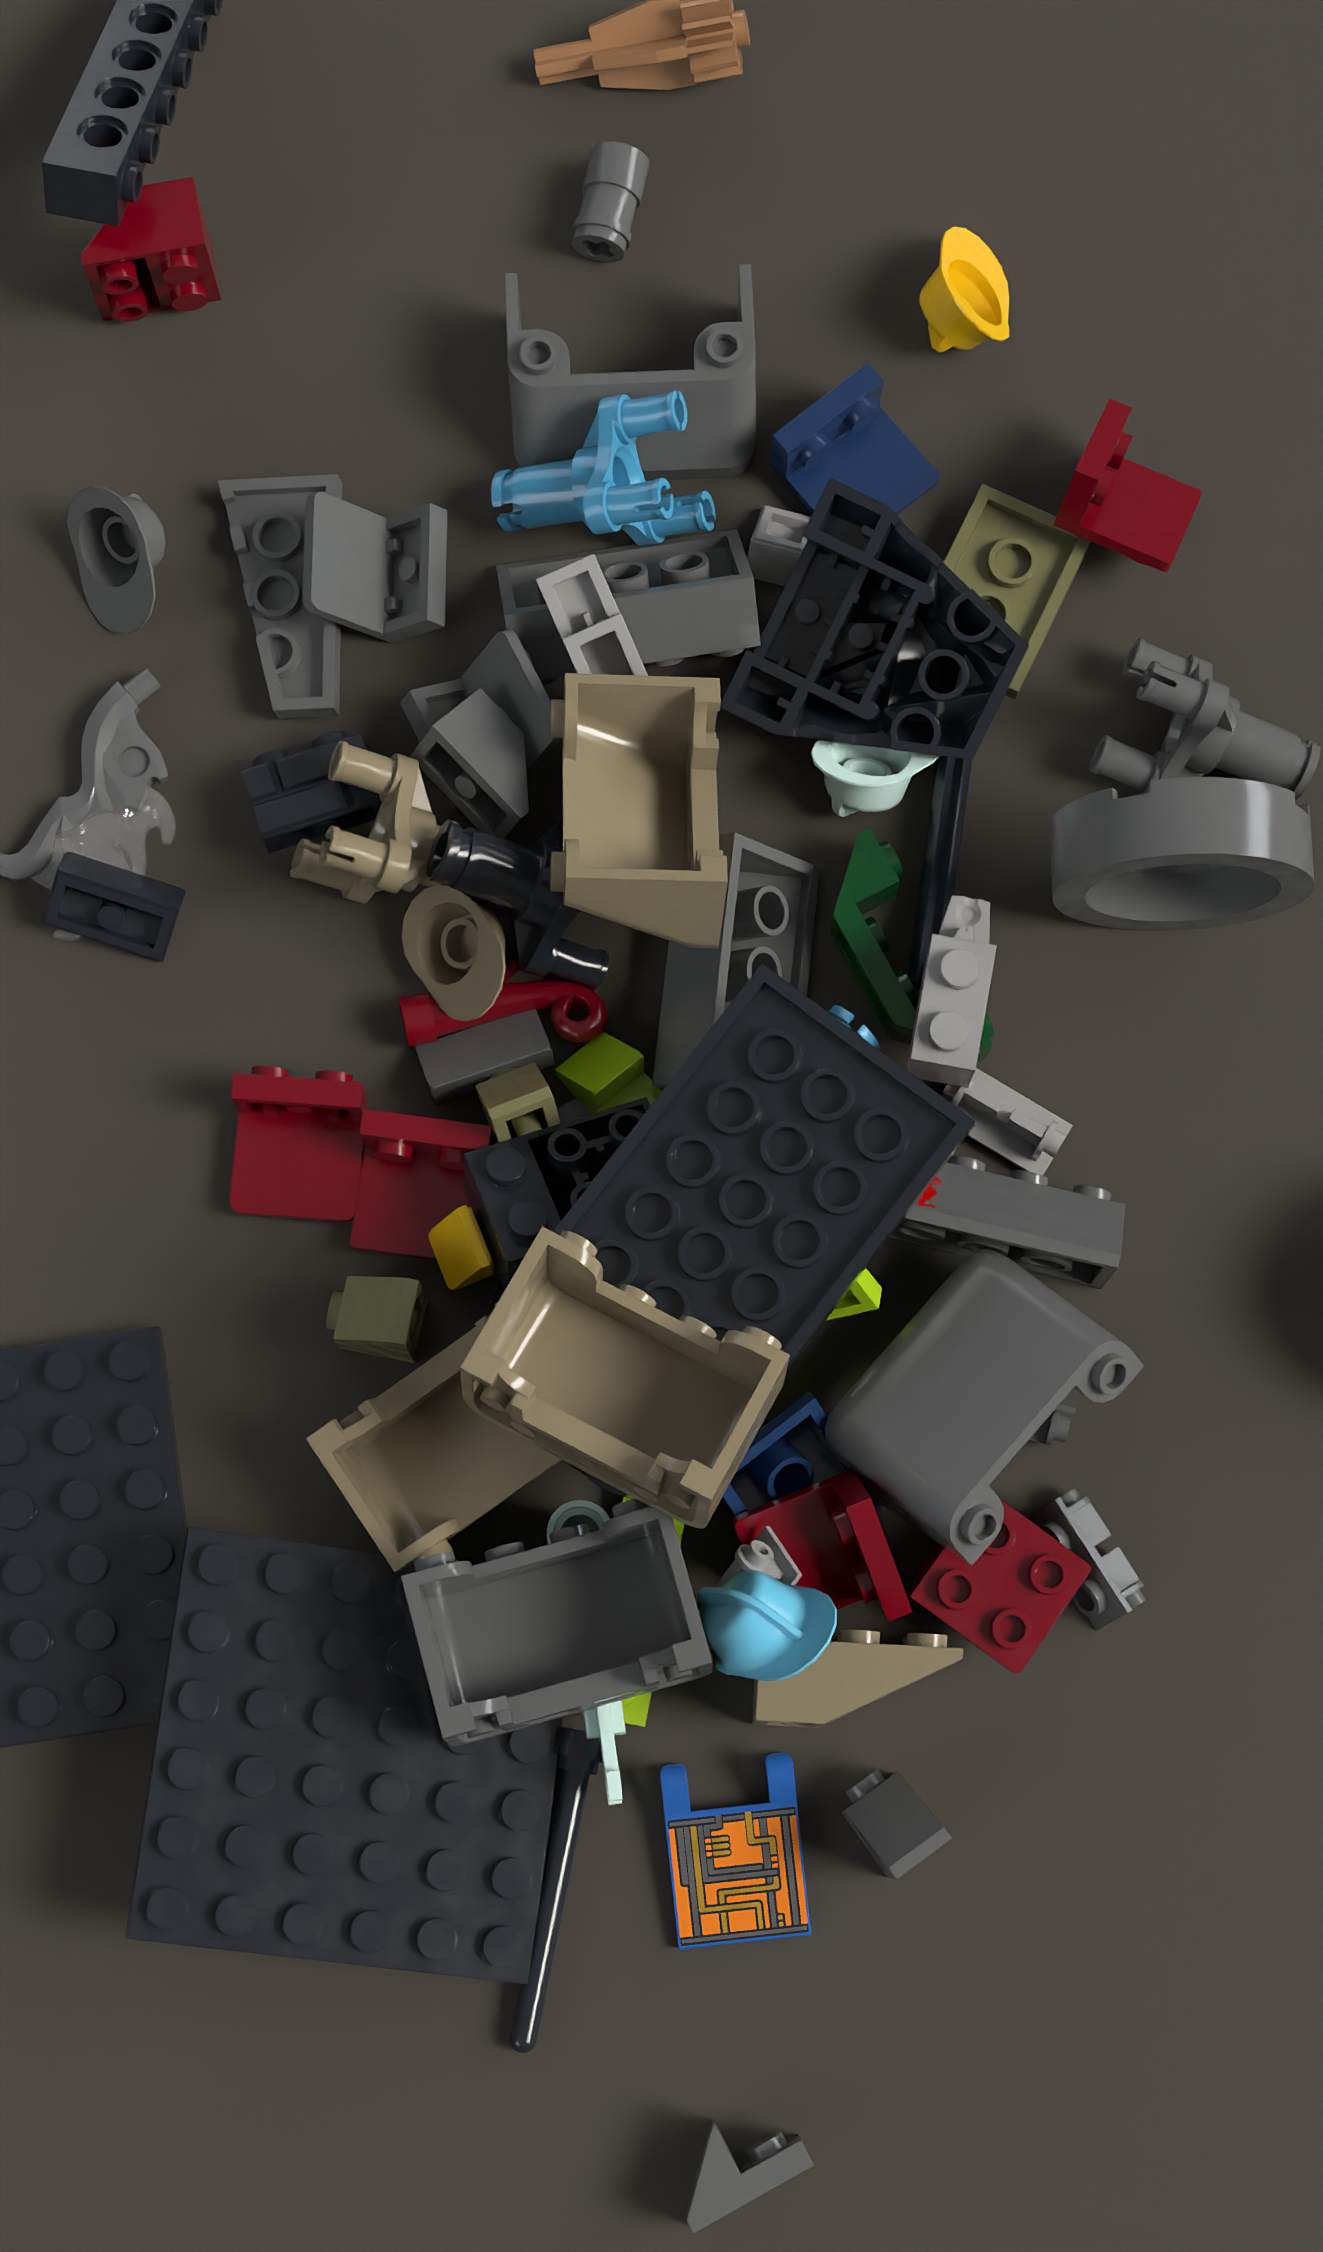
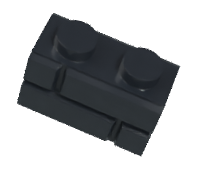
(297, 798)

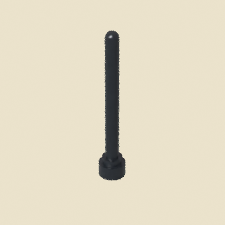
(579, 1759)

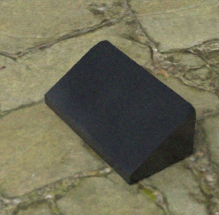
(113, 906)

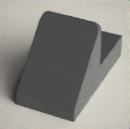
(725, 2186)

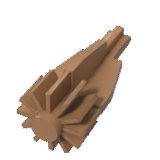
(654, 46)

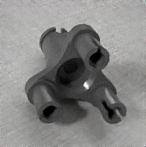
(1203, 731)

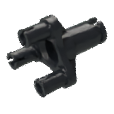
(521, 881)

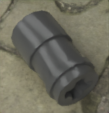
(609, 201)

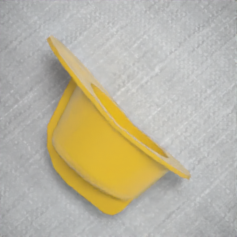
(966, 294)

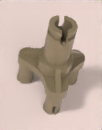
(399, 841)

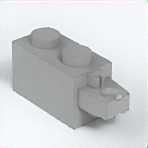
(953, 995)

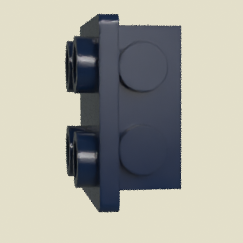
(853, 443)

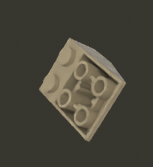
(850, 1677)

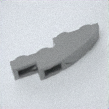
(590, 620)

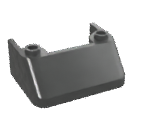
(557, 408)

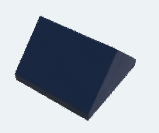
(783, 1458)

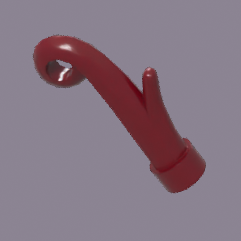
(426, 1021)

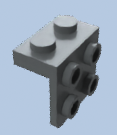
(375, 569)
(509, 680)

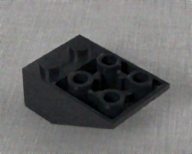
(539, 1178)

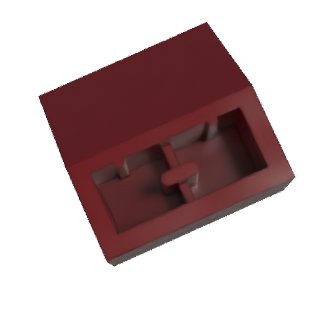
(155, 256)

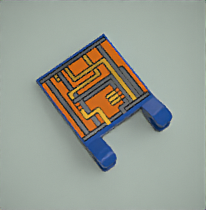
(737, 1865)

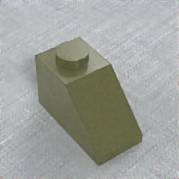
(517, 1102)
(378, 1316)

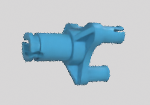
(606, 479)

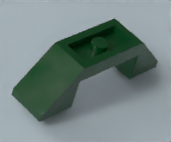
(867, 885)

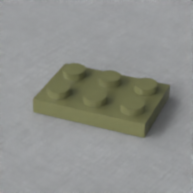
(1017, 566)

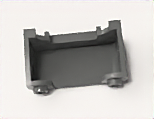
(967, 1394)

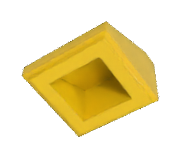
(461, 1249)

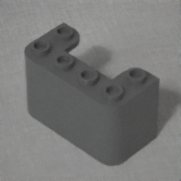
(556, 1625)

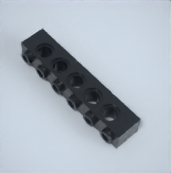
(121, 107)

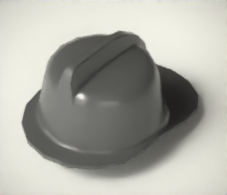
(116, 553)

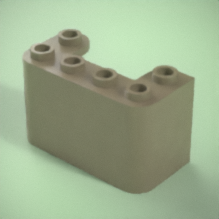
(621, 1382)

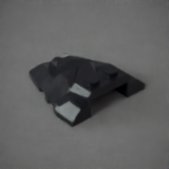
(876, 642)

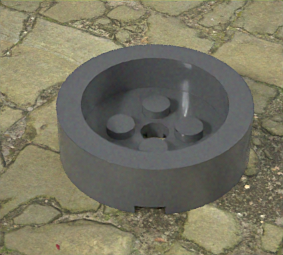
(1182, 854)

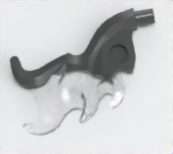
(114, 802)

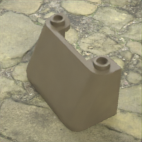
(641, 804)
(425, 1461)

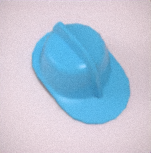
(765, 1626)

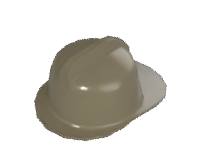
(455, 950)

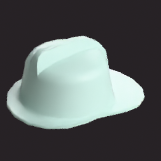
(866, 775)

